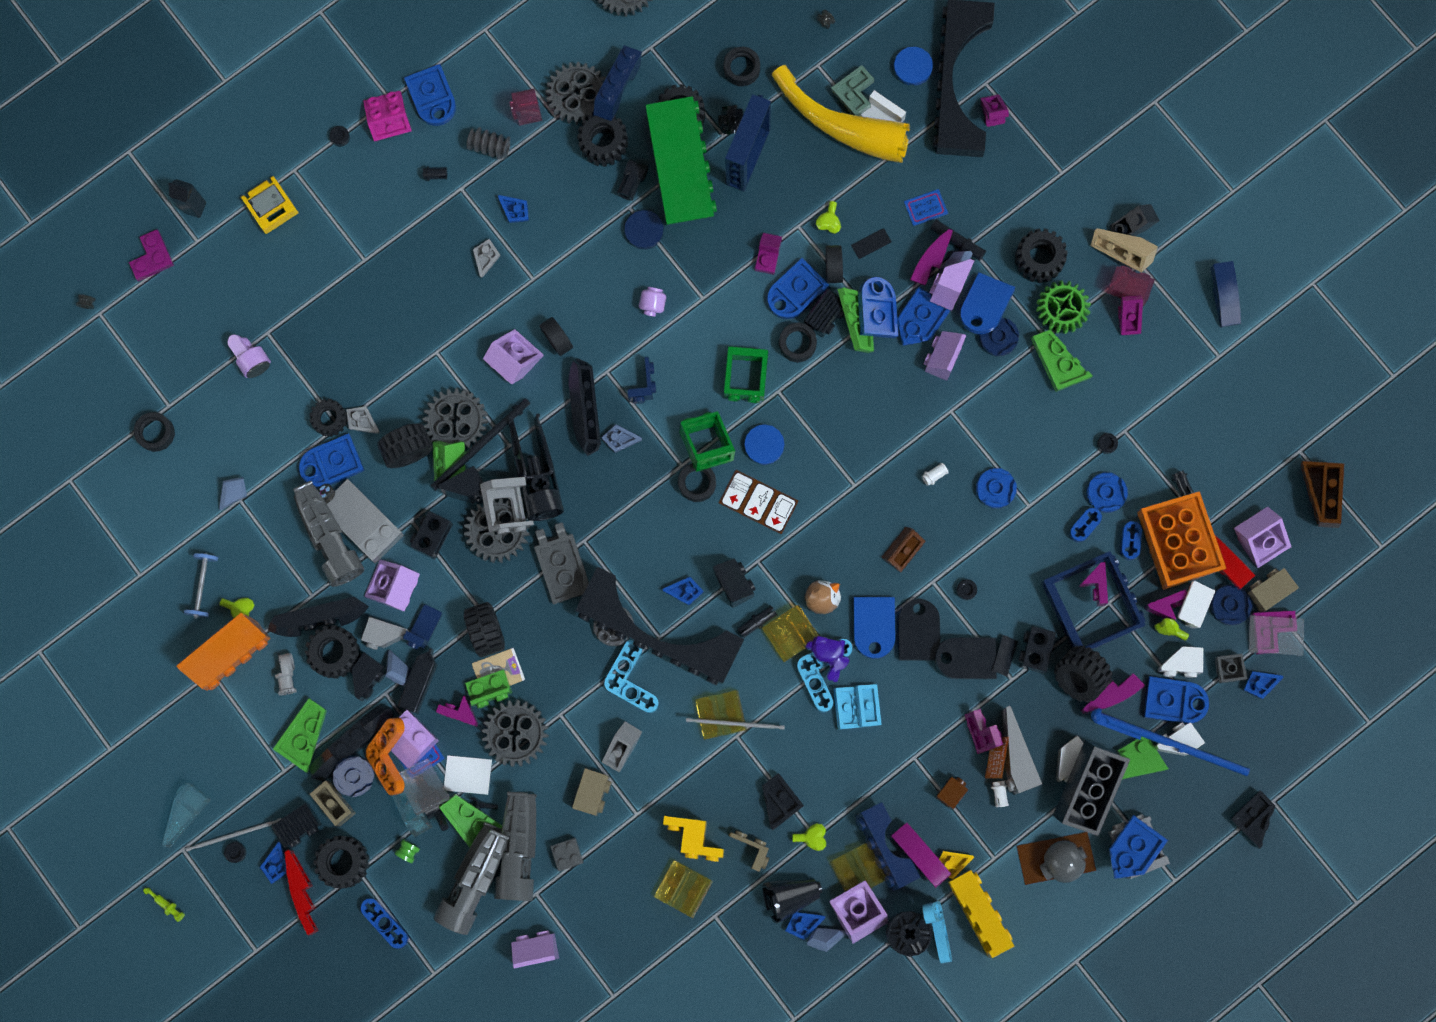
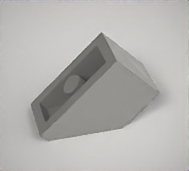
(381, 634)
(621, 746)

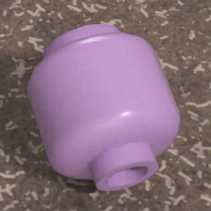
(652, 301)

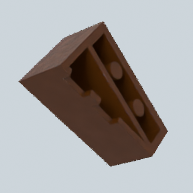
(1325, 491)

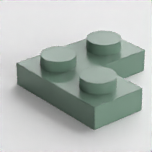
(850, 90)

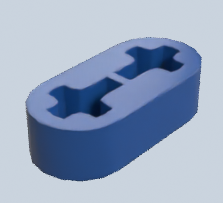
(1082, 522)
(1136, 541)

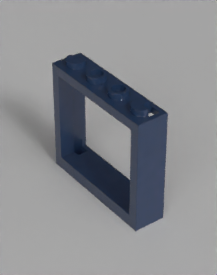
(748, 142)
(1120, 581)

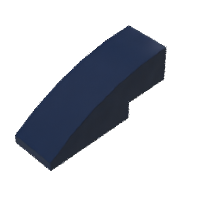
(1226, 293)

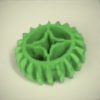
(1069, 311)

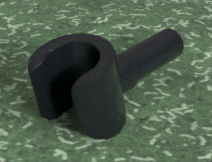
(484, 805)

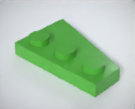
(849, 302)
(1058, 362)
(302, 735)
(1143, 758)
(466, 818)

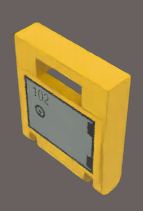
(267, 200)

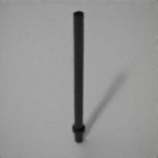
(517, 411)

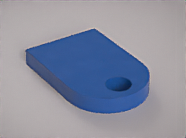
(431, 94)
(797, 289)
(985, 302)
(877, 309)
(332, 462)
(874, 624)
(1174, 700)

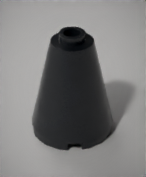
(790, 896)

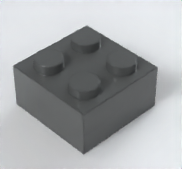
(1230, 668)
(567, 854)

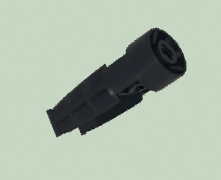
(541, 503)

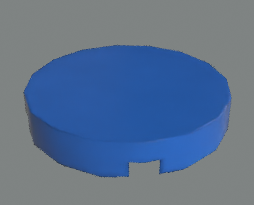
(913, 66)
(764, 444)
(996, 488)
(1107, 492)

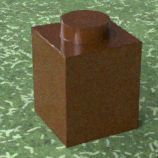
(952, 792)

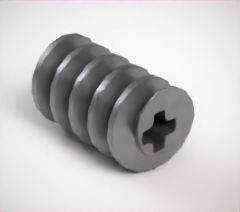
(489, 144)

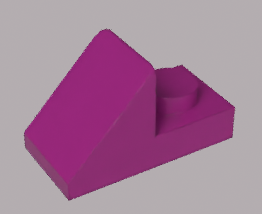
(994, 110)
(768, 253)
(1130, 315)
(1098, 579)
(1163, 606)
(464, 714)

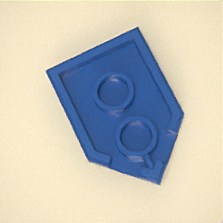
(920, 318)
(1135, 849)

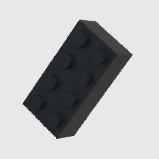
(1091, 787)

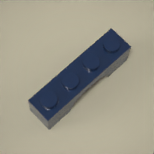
(611, 92)
(897, 870)

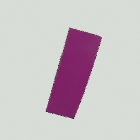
(932, 258)
(1115, 694)
(921, 855)

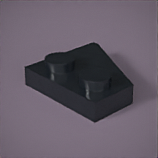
(1254, 818)

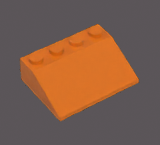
(1181, 540)
(224, 652)

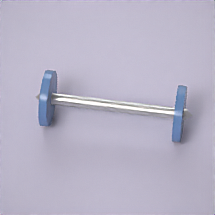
(205, 557)

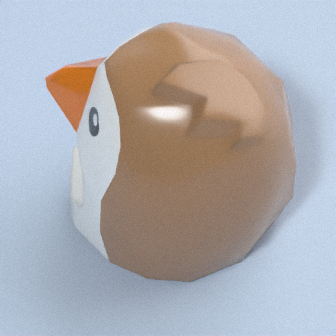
(823, 597)

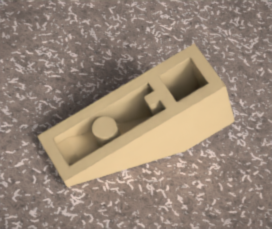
(1125, 248)

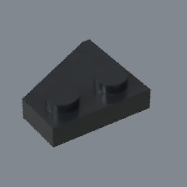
(780, 801)

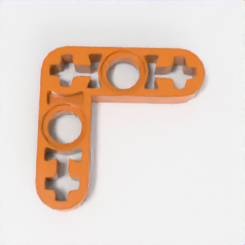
(378, 755)

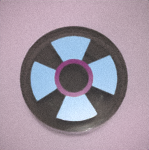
(327, 492)

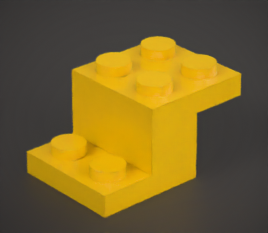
(693, 838)

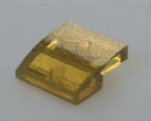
(790, 633)
(723, 708)
(857, 867)
(683, 889)

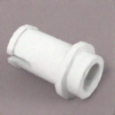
(934, 474)
(1000, 793)

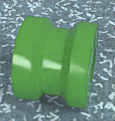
(407, 851)

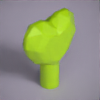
(829, 220)
(242, 605)
(1170, 627)
(812, 837)

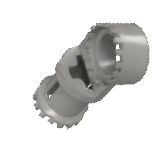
(285, 678)

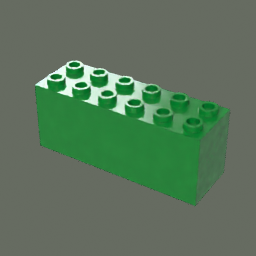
(680, 160)

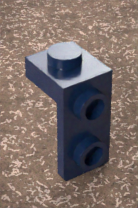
(639, 395)
(423, 628)

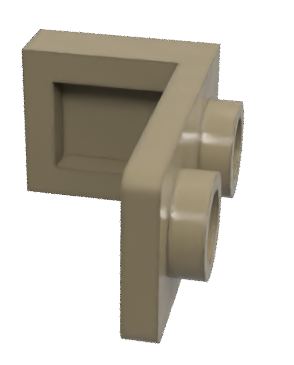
(761, 859)

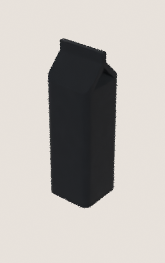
(187, 198)
(418, 682)

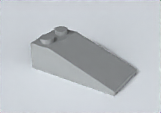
(363, 522)
(1019, 765)

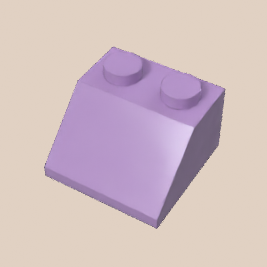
(950, 283)
(945, 354)
(512, 356)
(1263, 536)
(392, 585)
(414, 741)
(859, 911)
(534, 950)

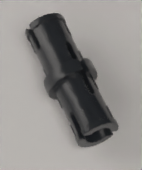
(757, 621)

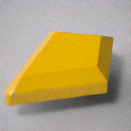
(955, 862)

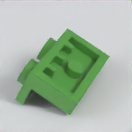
(489, 688)

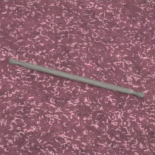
(734, 723)
(232, 835)

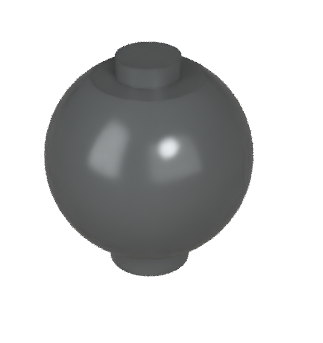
(1064, 862)

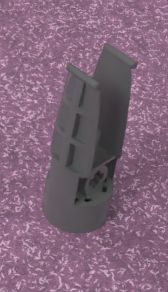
(324, 532)
(520, 826)
(472, 880)

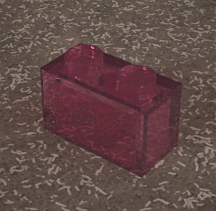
(525, 107)
(1129, 283)

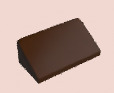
(903, 549)

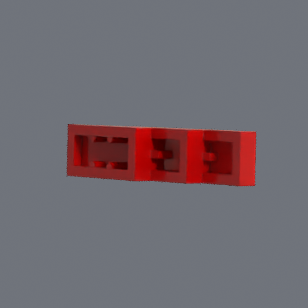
(1235, 569)
(298, 885)

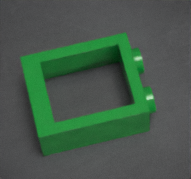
(746, 354)
(710, 458)

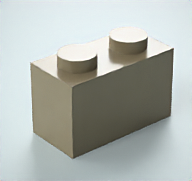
(1272, 590)
(591, 792)
(332, 803)

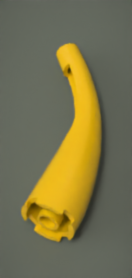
(868, 135)

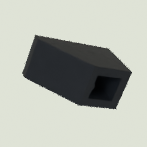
(1136, 221)
(365, 676)

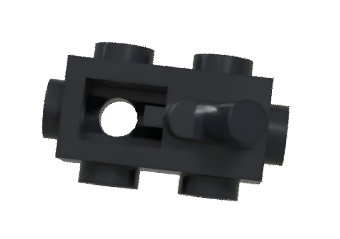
(730, 119)

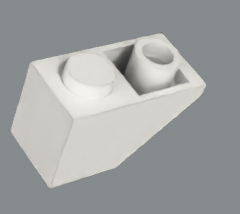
(1184, 661)
(1184, 734)
(1067, 757)

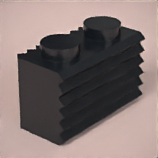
(825, 313)
(296, 825)

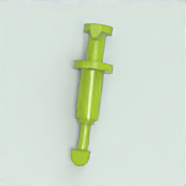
(169, 908)

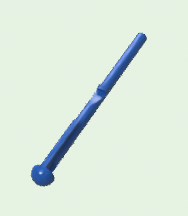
(1138, 732)

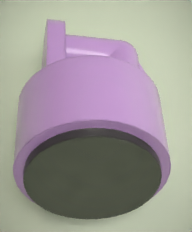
(250, 359)

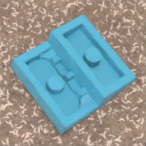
(857, 706)

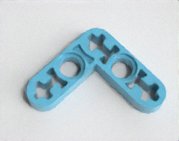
(815, 673)
(624, 684)
(934, 914)

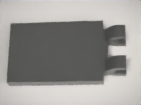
(561, 565)

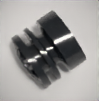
(896, 931)

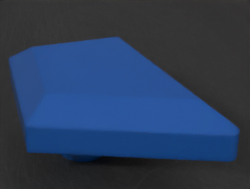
(515, 209)
(684, 590)
(1261, 683)
(275, 864)
(803, 924)

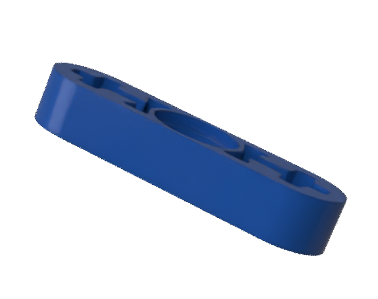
(393, 922)

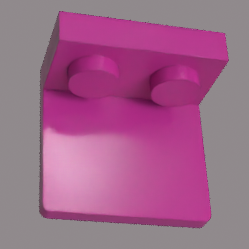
(386, 115)

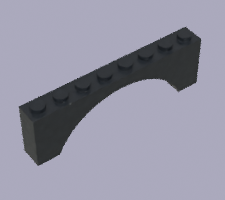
(955, 131)
(708, 658)

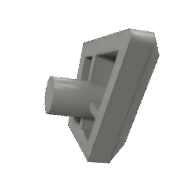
(485, 256)
(361, 420)

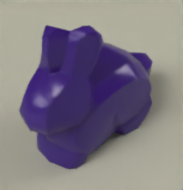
(829, 652)

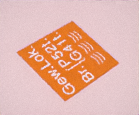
(996, 760)

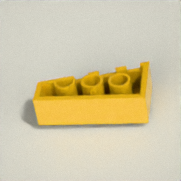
(980, 914)

